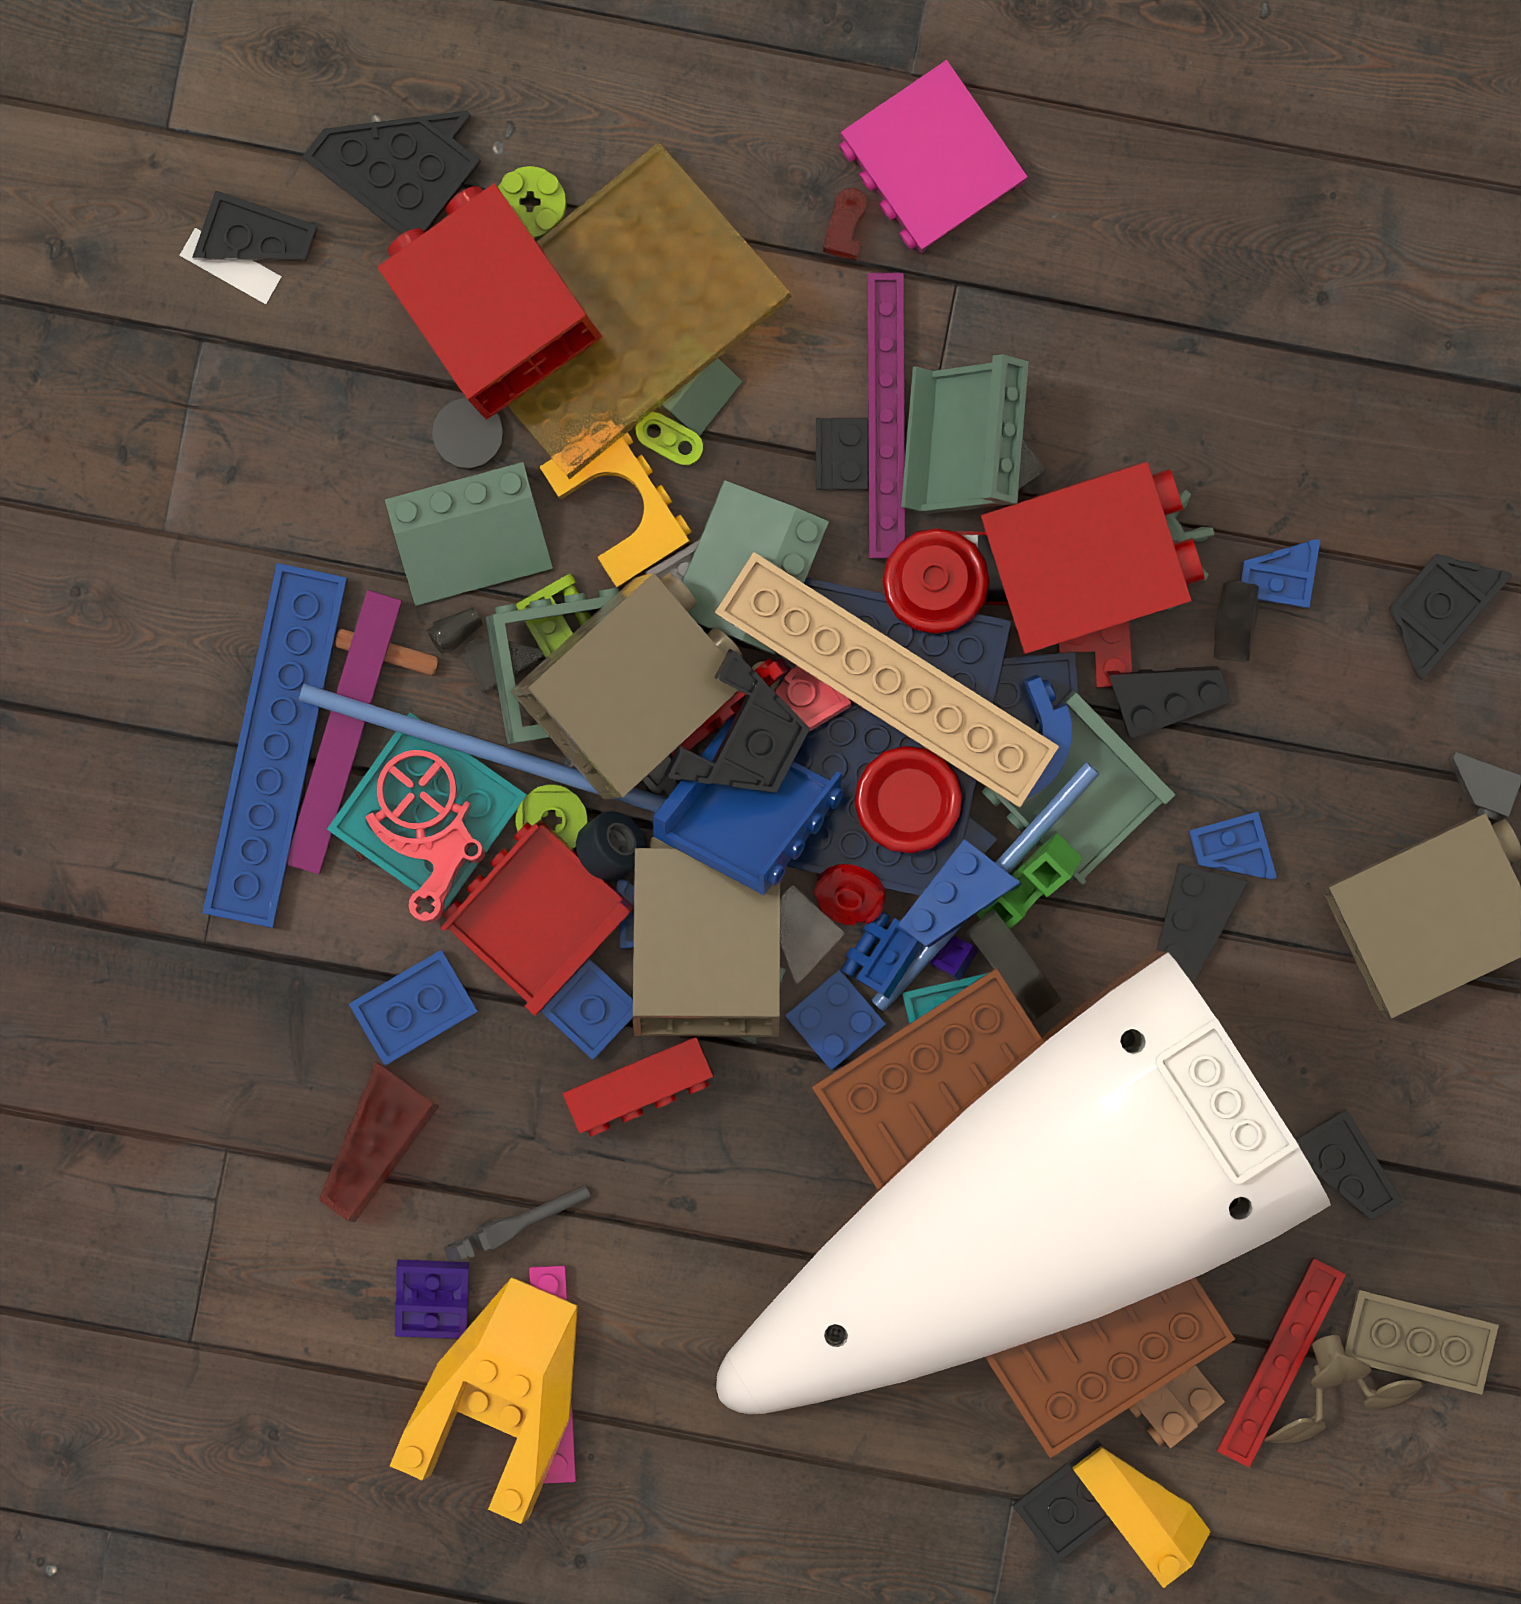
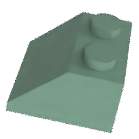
(702, 397)

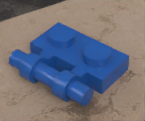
(889, 959)

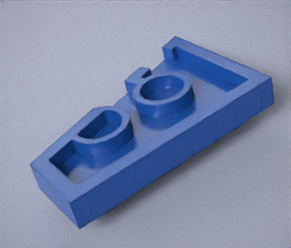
(957, 893)

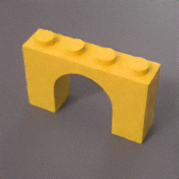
(658, 532)

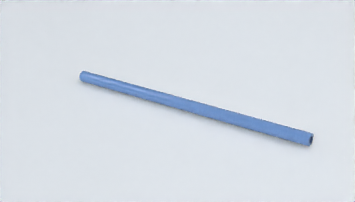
(466, 744)

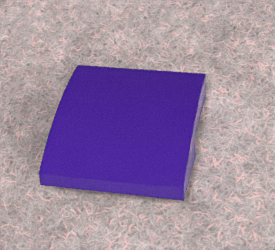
(431, 1298)

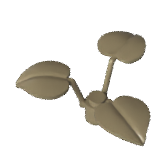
(1335, 1369)

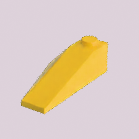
(1151, 1518)

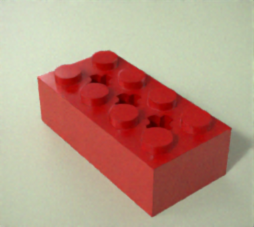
(637, 1085)

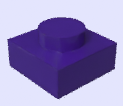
(954, 958)

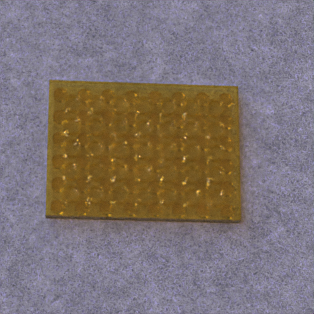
(664, 290)

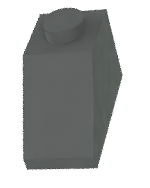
(1486, 785)

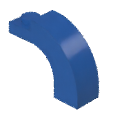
(1053, 724)

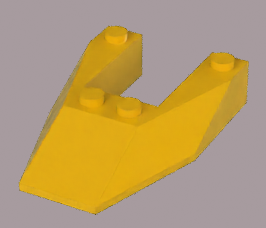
(509, 1374)

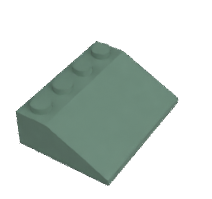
(735, 529)
(469, 534)

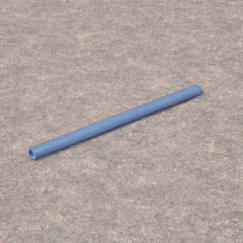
(1008, 862)

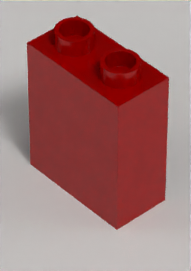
(488, 299)
(1091, 555)

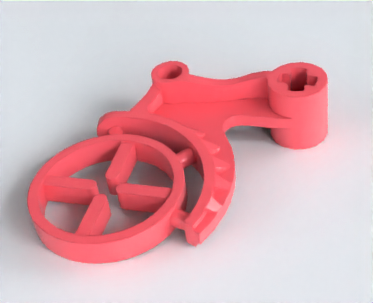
(444, 850)

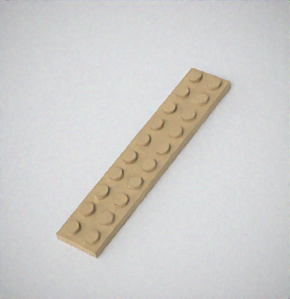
(887, 679)

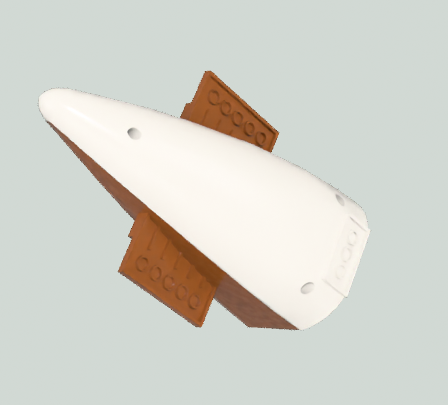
(1035, 1206)

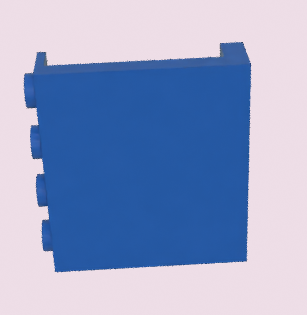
(746, 830)

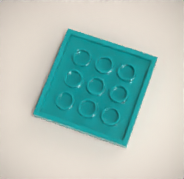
(491, 808)

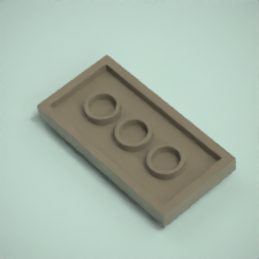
(1420, 1341)

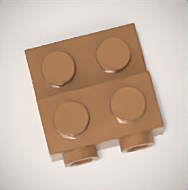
(1178, 1407)

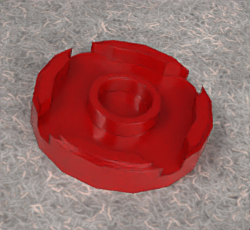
(850, 894)

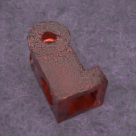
(847, 211)

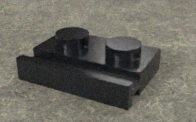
(841, 453)

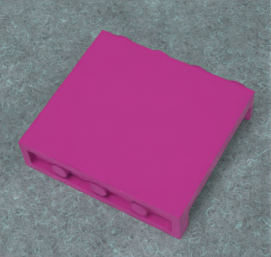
(931, 157)

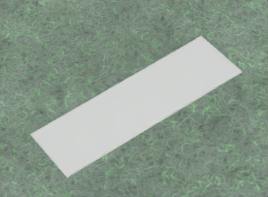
(242, 274)

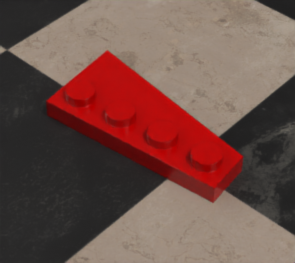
(768, 671)

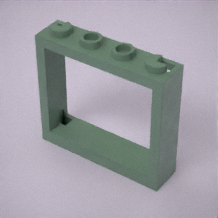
(501, 654)

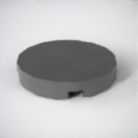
(466, 436)

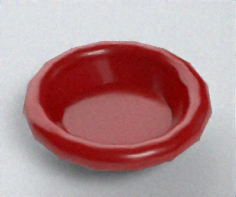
(935, 581)
(908, 799)

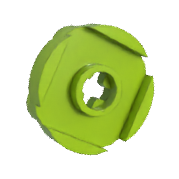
(545, 188)
(565, 805)

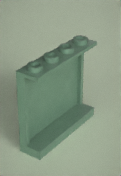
(965, 436)
(1109, 806)

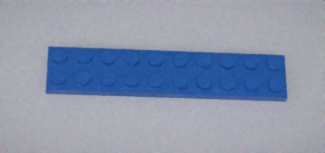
(274, 746)

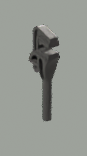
(499, 1231)

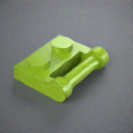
(553, 630)

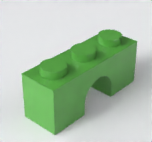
(1039, 874)

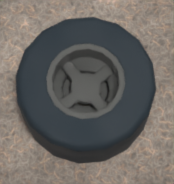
(609, 845)

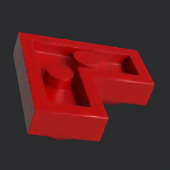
(1110, 650)

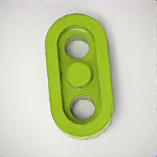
(670, 438)

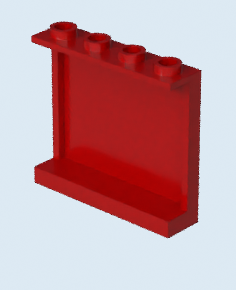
(537, 915)

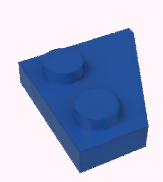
(1284, 575)

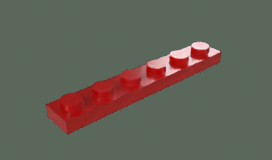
(1280, 1362)

